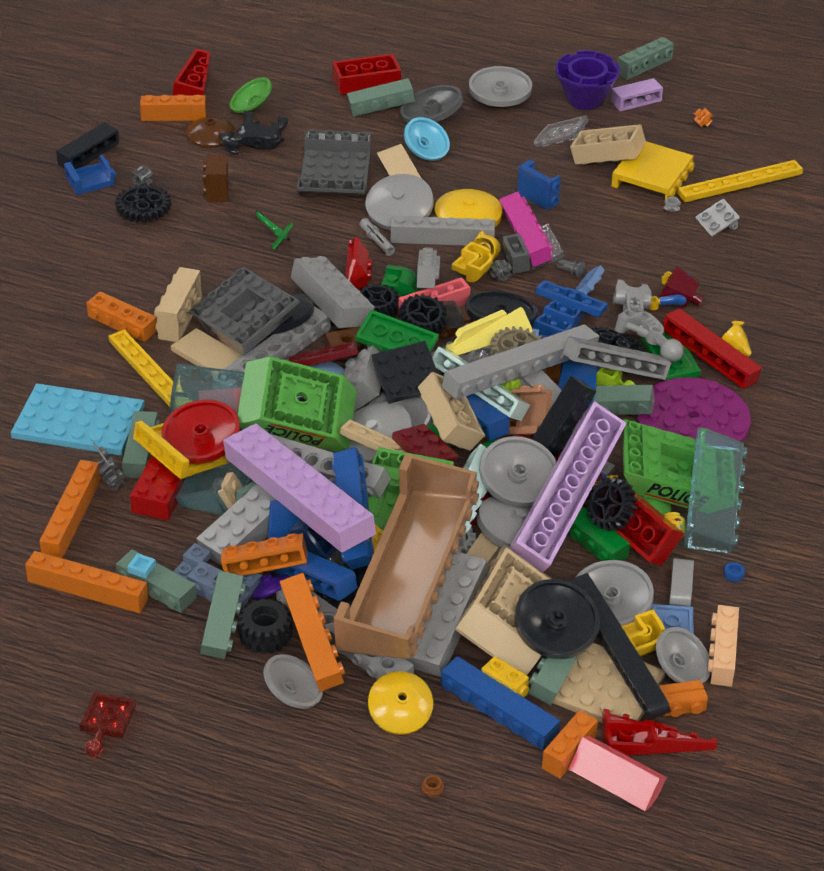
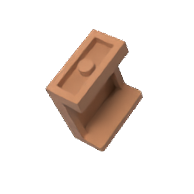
(540, 404)

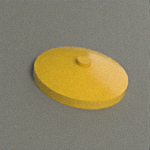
(469, 204)

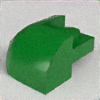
(401, 279)

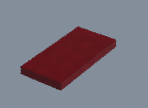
(325, 354)

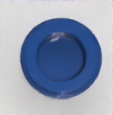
(734, 572)

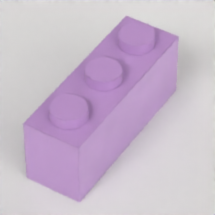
(636, 94)

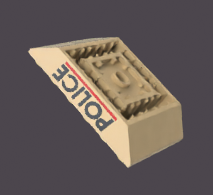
(491, 611)

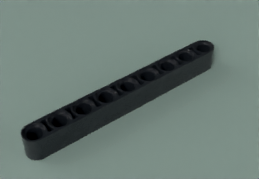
(625, 655)

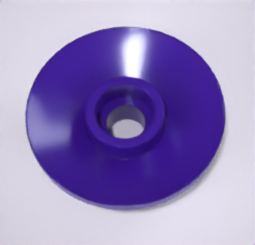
(268, 586)

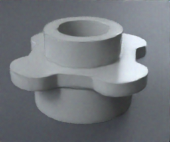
(672, 204)

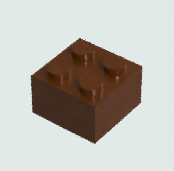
(215, 178)

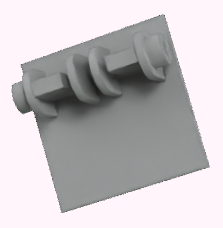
(718, 218)

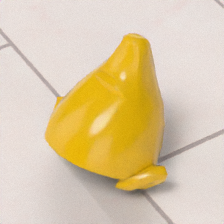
(489, 242)
(737, 338)

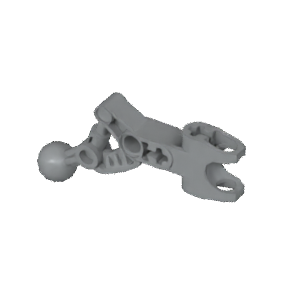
(634, 302)

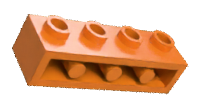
(172, 108)
(121, 316)
(265, 555)

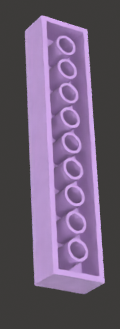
(567, 486)
(300, 487)

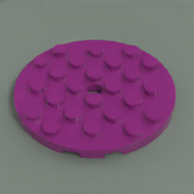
(713, 403)

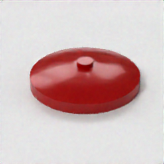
(200, 428)

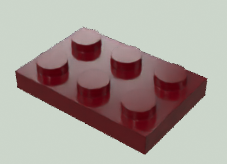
(423, 442)

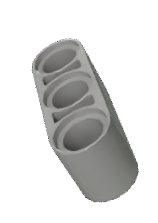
(681, 582)

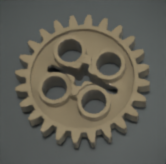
(511, 339)

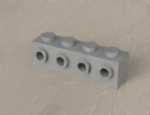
(428, 268)

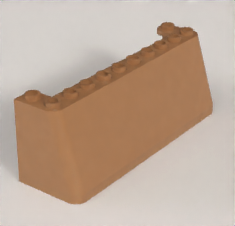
(409, 560)

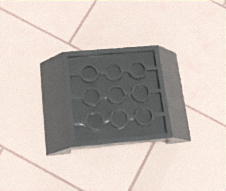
(335, 163)

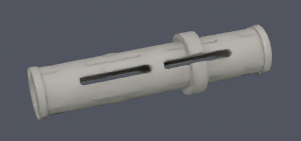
(373, 233)

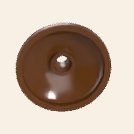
(206, 131)

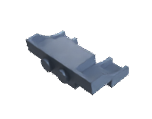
(205, 575)

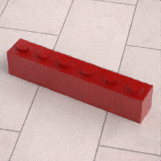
(711, 348)

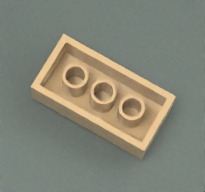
(608, 144)
(174, 306)
(450, 415)

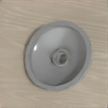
(682, 655)
(291, 681)

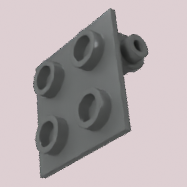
(108, 471)

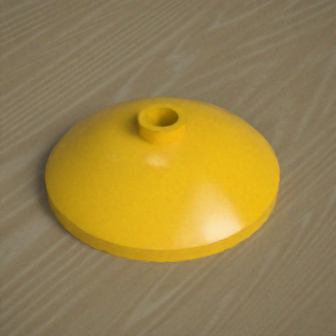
(397, 715)

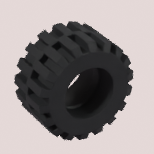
(265, 626)

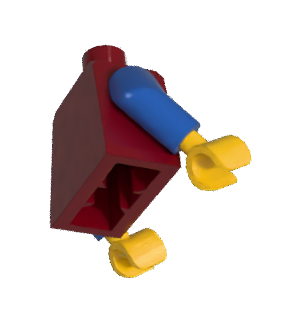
(677, 290)

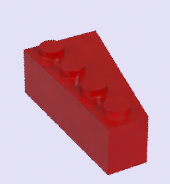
(193, 75)

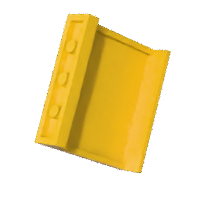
(655, 169)
(152, 441)

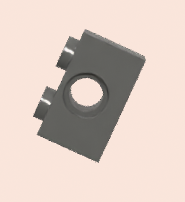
(516, 253)

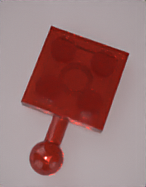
(106, 716)

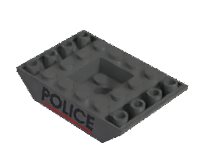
(244, 310)

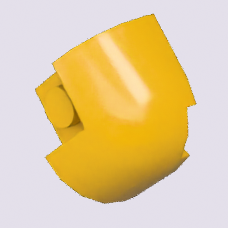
(473, 262)
(644, 631)

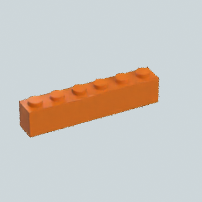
(70, 509)
(87, 581)
(312, 633)

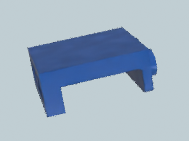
(90, 177)
(538, 187)

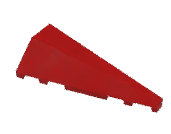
(648, 737)

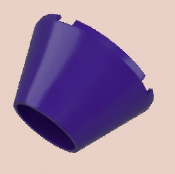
(587, 78)

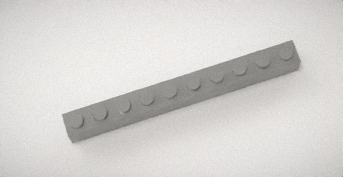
(512, 363)

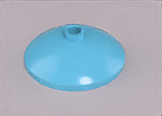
(426, 139)

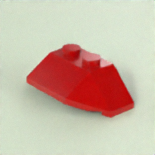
(358, 264)

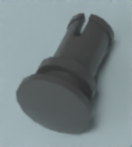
(575, 268)

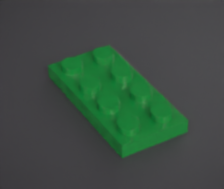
(390, 333)
(682, 368)

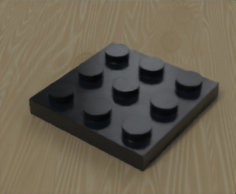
(403, 370)

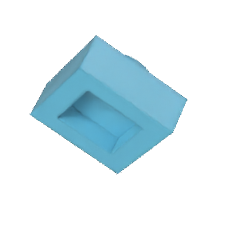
(141, 565)

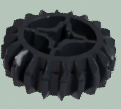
(382, 298)
(424, 311)
(613, 515)

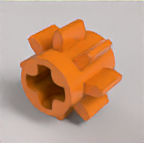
(703, 117)

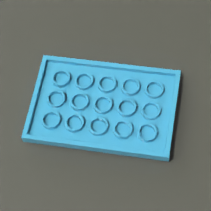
(76, 419)

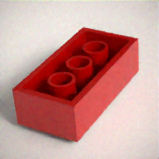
(365, 72)
(156, 491)
(650, 532)

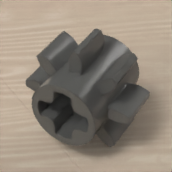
(142, 176)
(501, 270)

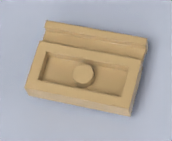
(229, 487)

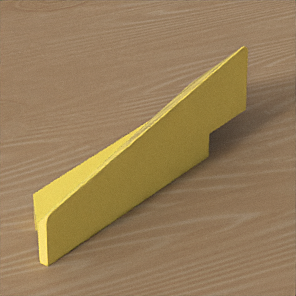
(480, 333)

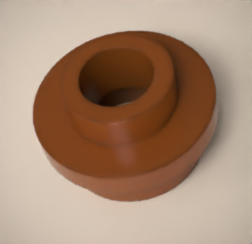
(432, 781)

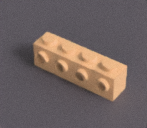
(724, 647)

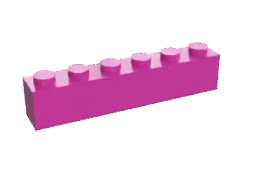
(525, 223)

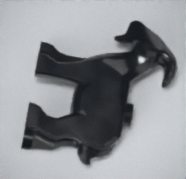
(254, 134)

